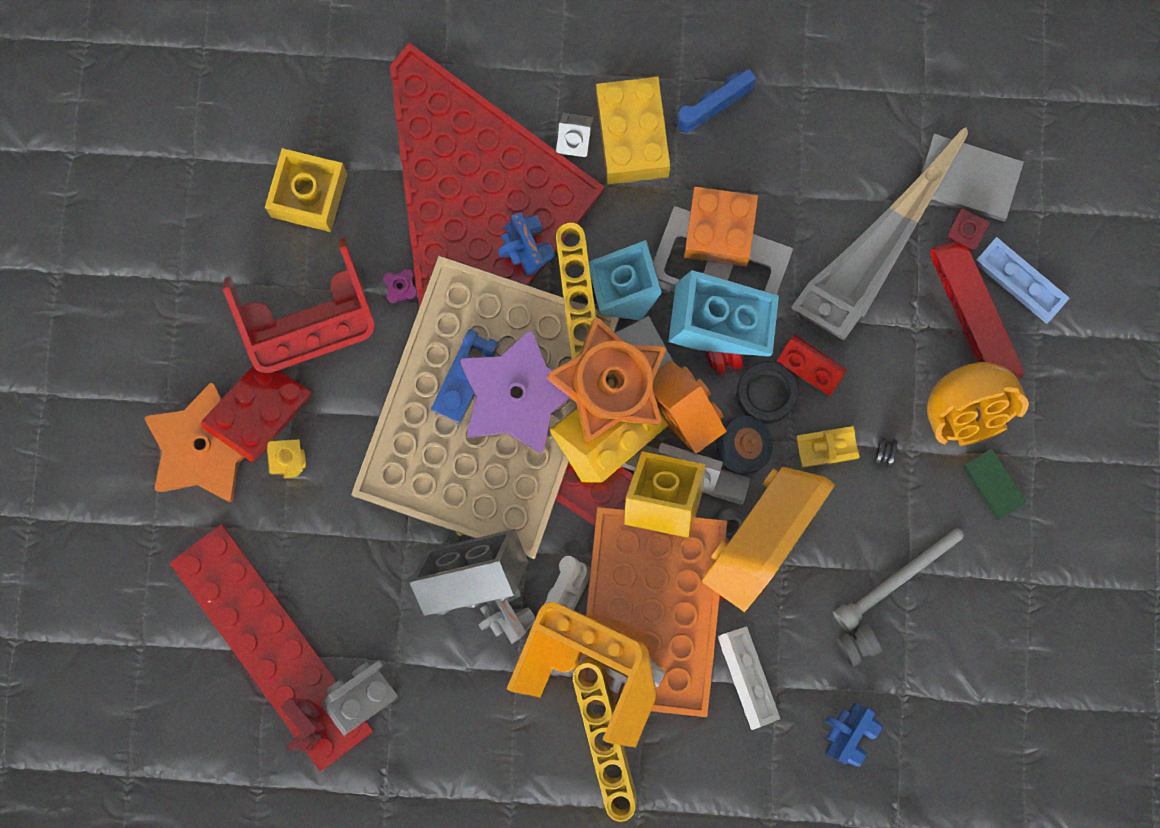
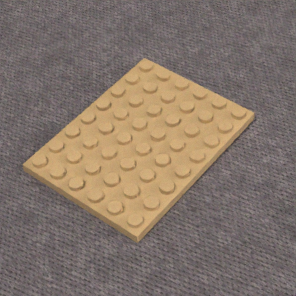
(426, 461)

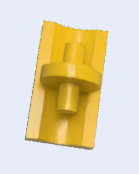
(827, 447)

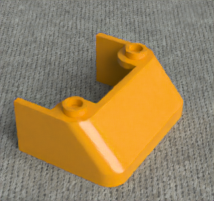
(767, 535)
(558, 643)

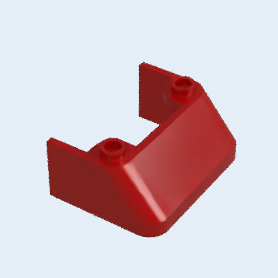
(306, 333)

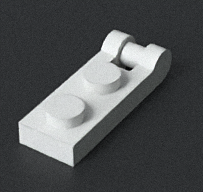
(570, 582)

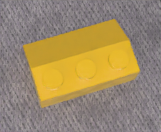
(606, 453)

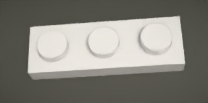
(749, 678)

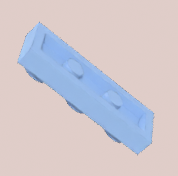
(1021, 280)

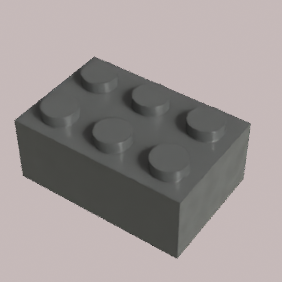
(469, 573)

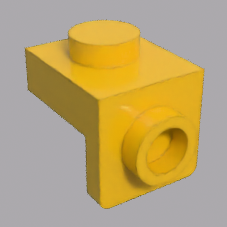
(286, 458)

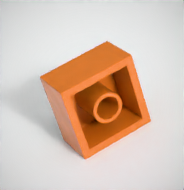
(721, 226)
(687, 407)

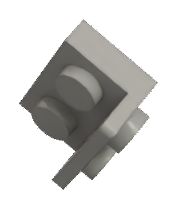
(359, 698)

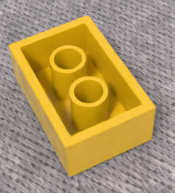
(632, 130)

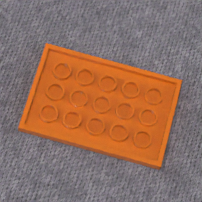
(655, 593)

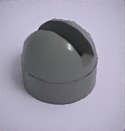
(732, 518)

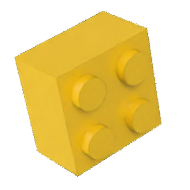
(306, 190)
(664, 494)

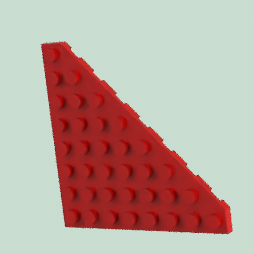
(472, 171)

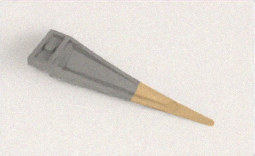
(854, 278)

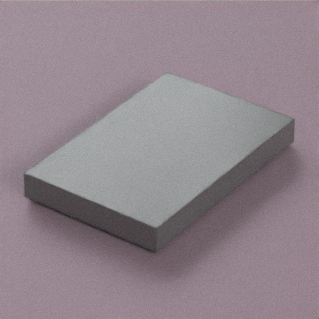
(976, 179)

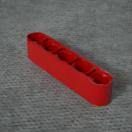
(974, 306)

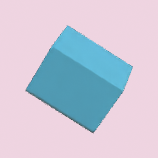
(625, 282)

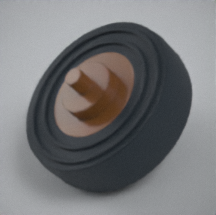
(745, 445)

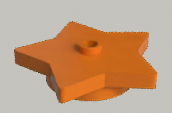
(633, 376)
(181, 462)

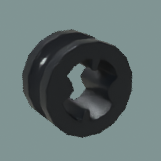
(886, 452)

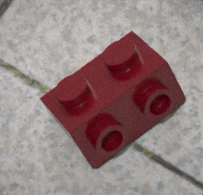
(304, 716)

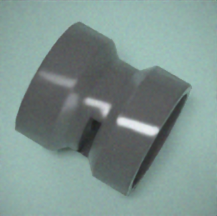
(858, 645)

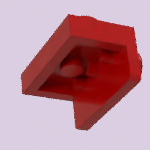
(812, 365)

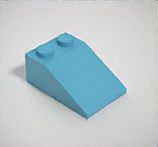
(722, 316)

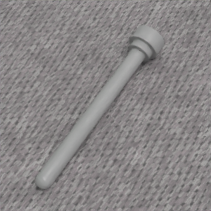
(849, 615)

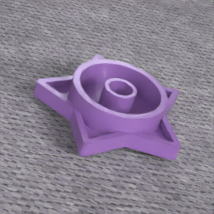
(494, 406)

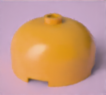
(980, 386)

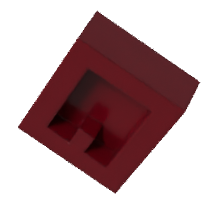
(968, 229)

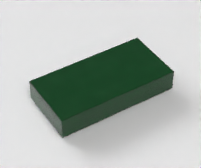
(994, 484)

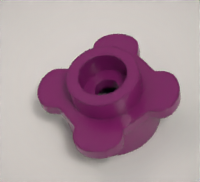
(406, 292)

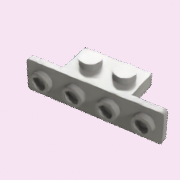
(716, 480)

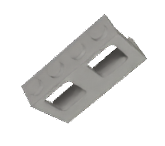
(763, 252)

